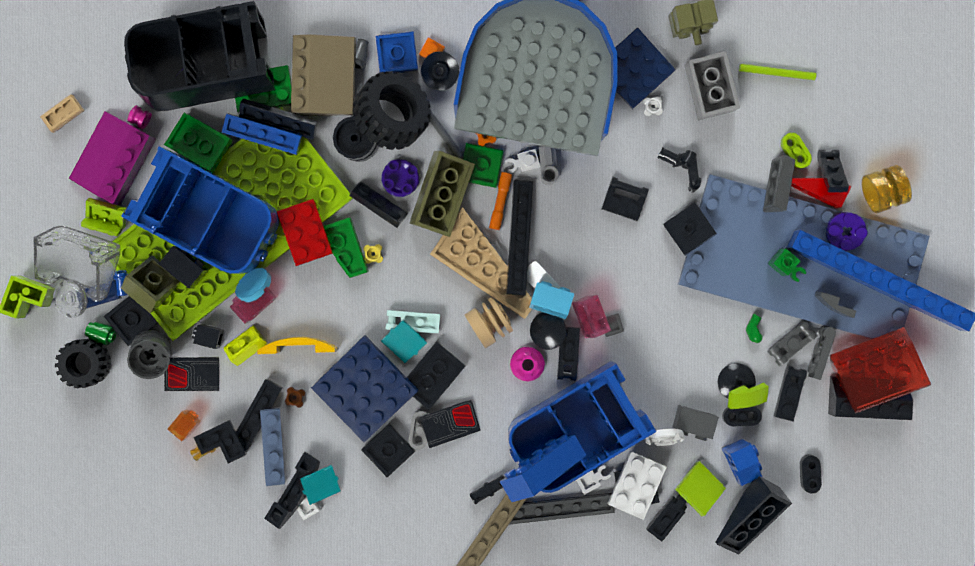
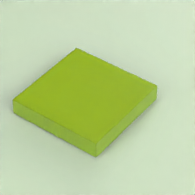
(700, 488)

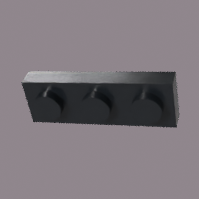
(378, 204)

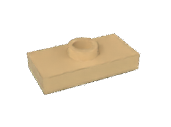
(62, 113)

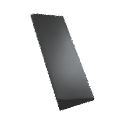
(779, 184)

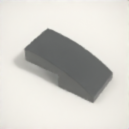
(832, 303)

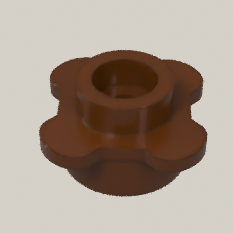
(295, 402)

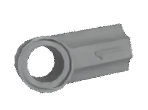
(548, 162)

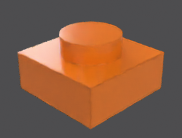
(430, 47)

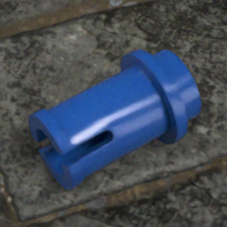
(119, 277)

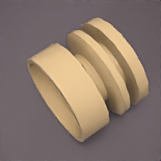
(489, 322)

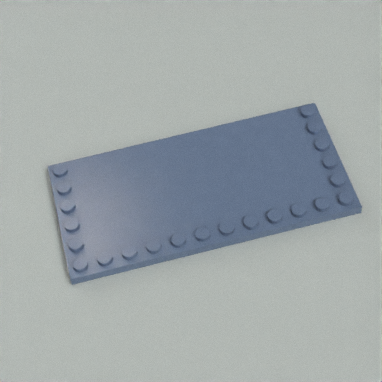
(747, 238)

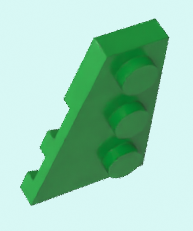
(346, 247)

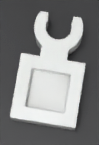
(526, 161)
(591, 480)

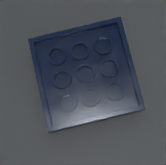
(364, 388)

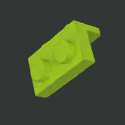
(104, 217)

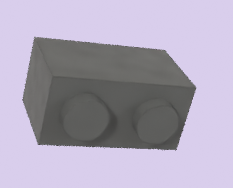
(695, 422)

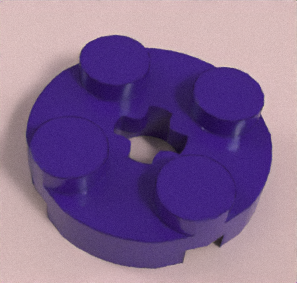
(857, 233)

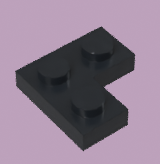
(223, 436)

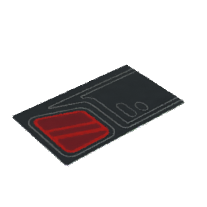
(192, 374)
(450, 423)

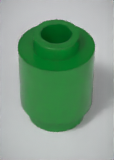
(100, 333)

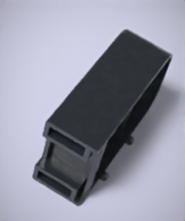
(211, 46)

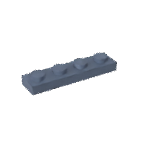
(272, 446)

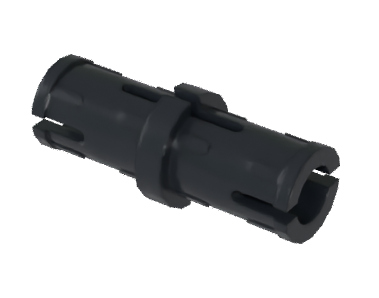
(487, 490)

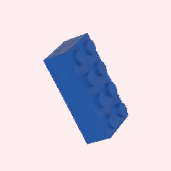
(542, 468)

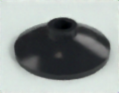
(449, 75)
(731, 373)

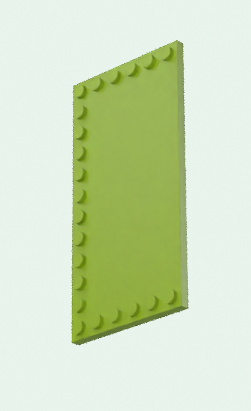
(264, 172)

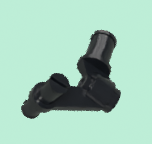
(685, 160)

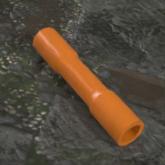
(503, 188)

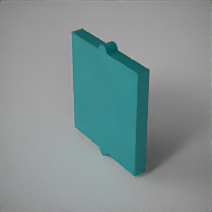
(404, 341)
(320, 485)

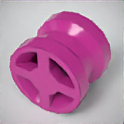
(139, 117)

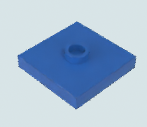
(397, 52)

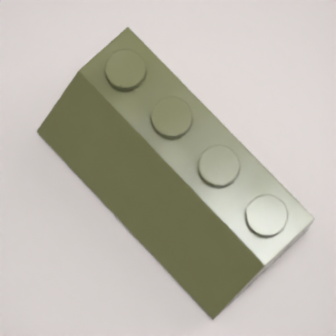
(442, 193)

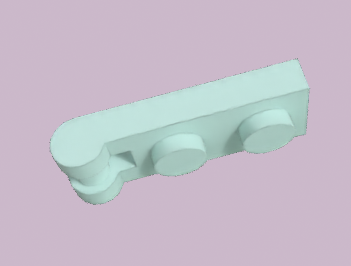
(418, 321)

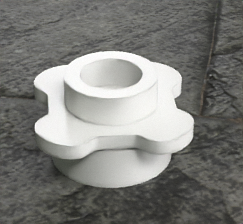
(653, 101)

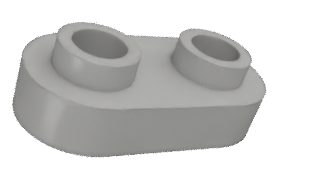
(416, 429)

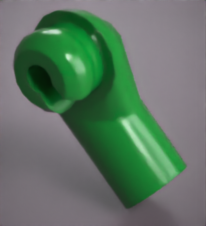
(752, 329)

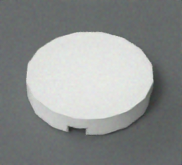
(665, 437)

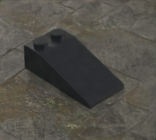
(754, 512)

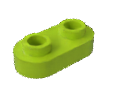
(797, 149)

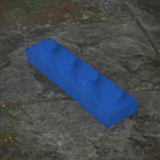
(261, 133)

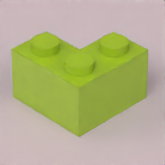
(22, 293)

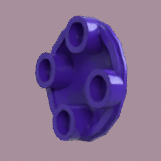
(400, 178)

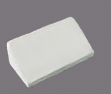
(537, 274)

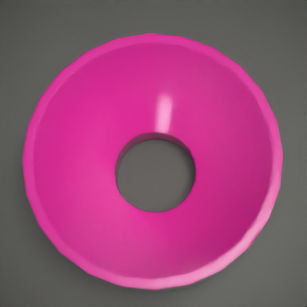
(523, 354)

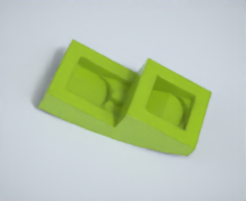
(744, 397)

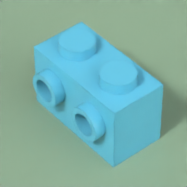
(551, 300)

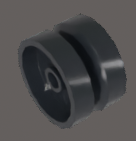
(343, 139)

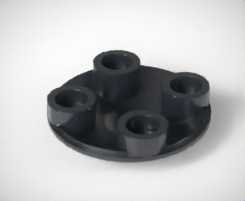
(548, 331)

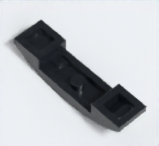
(293, 496)

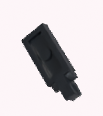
(667, 517)

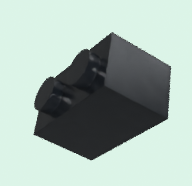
(183, 266)

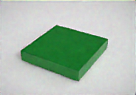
(486, 162)

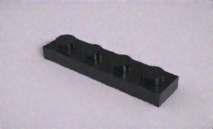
(278, 118)
(251, 422)

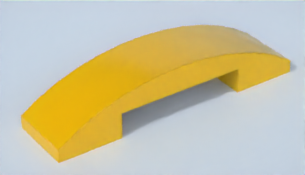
(320, 345)

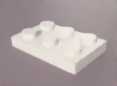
(637, 485)

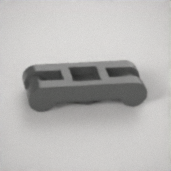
(792, 343)

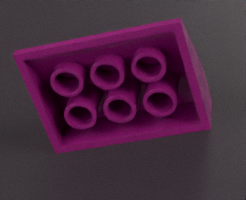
(112, 159)

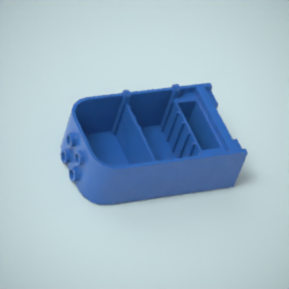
(204, 215)
(591, 410)

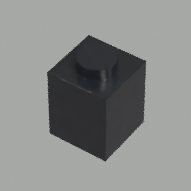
(207, 336)

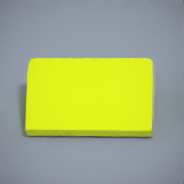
(244, 345)

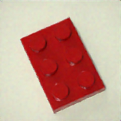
(304, 232)

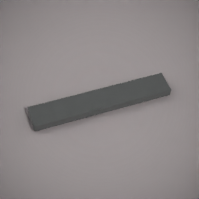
(563, 508)

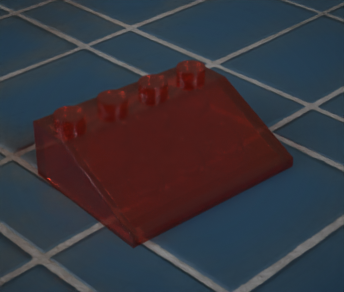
(879, 370)

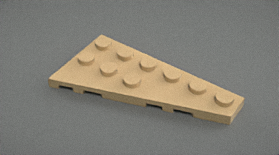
(478, 262)

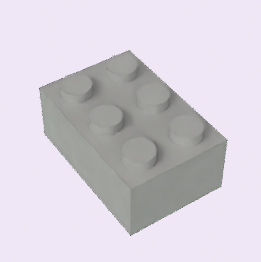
(712, 85)

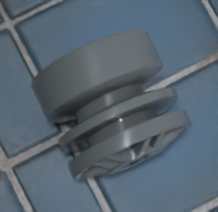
(147, 364)

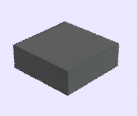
(615, 325)

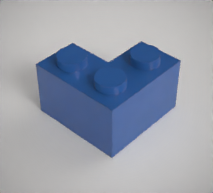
(743, 461)

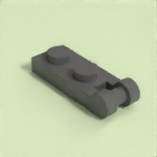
(821, 352)

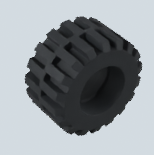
(68, 369)

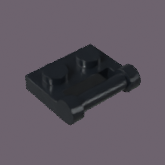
(623, 205)

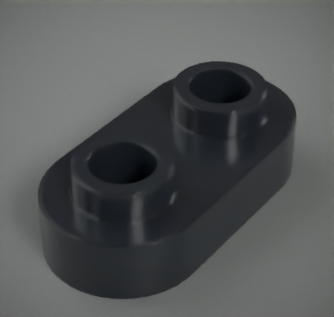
(741, 416)
(810, 474)

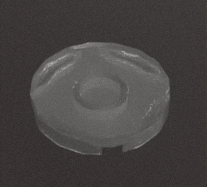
(70, 298)

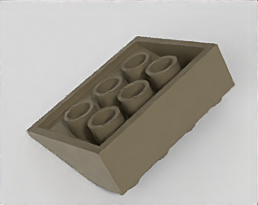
(323, 75)

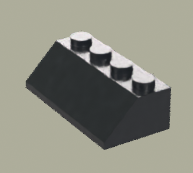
(839, 405)

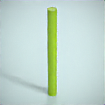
(777, 72)

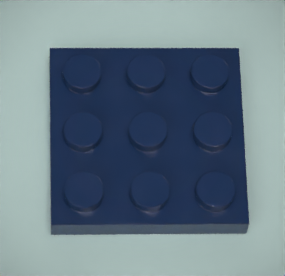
(639, 68)

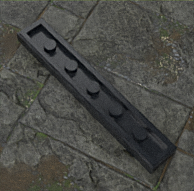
(519, 238)

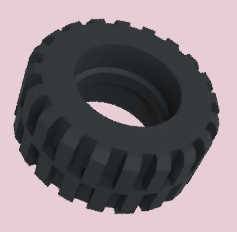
(403, 94)

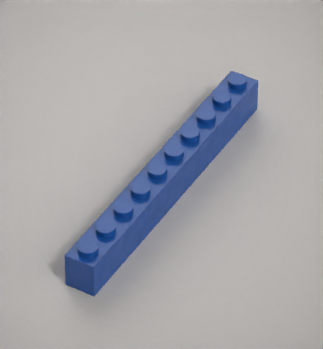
(881, 280)

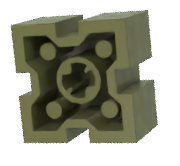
(694, 19)

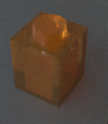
(184, 424)

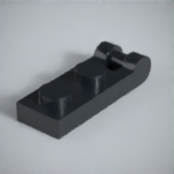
(832, 171)
(569, 354)
(789, 393)

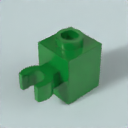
(785, 263)

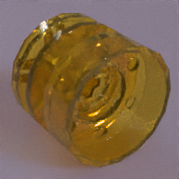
(886, 188)

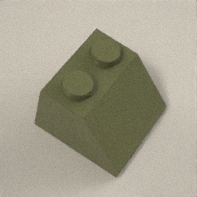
(149, 284)

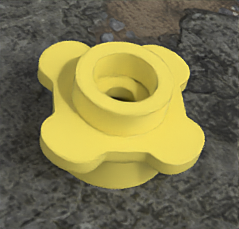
(377, 250)

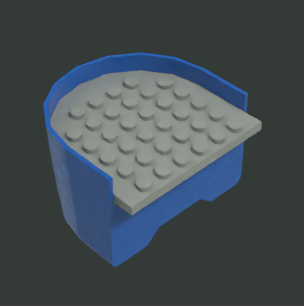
(539, 76)

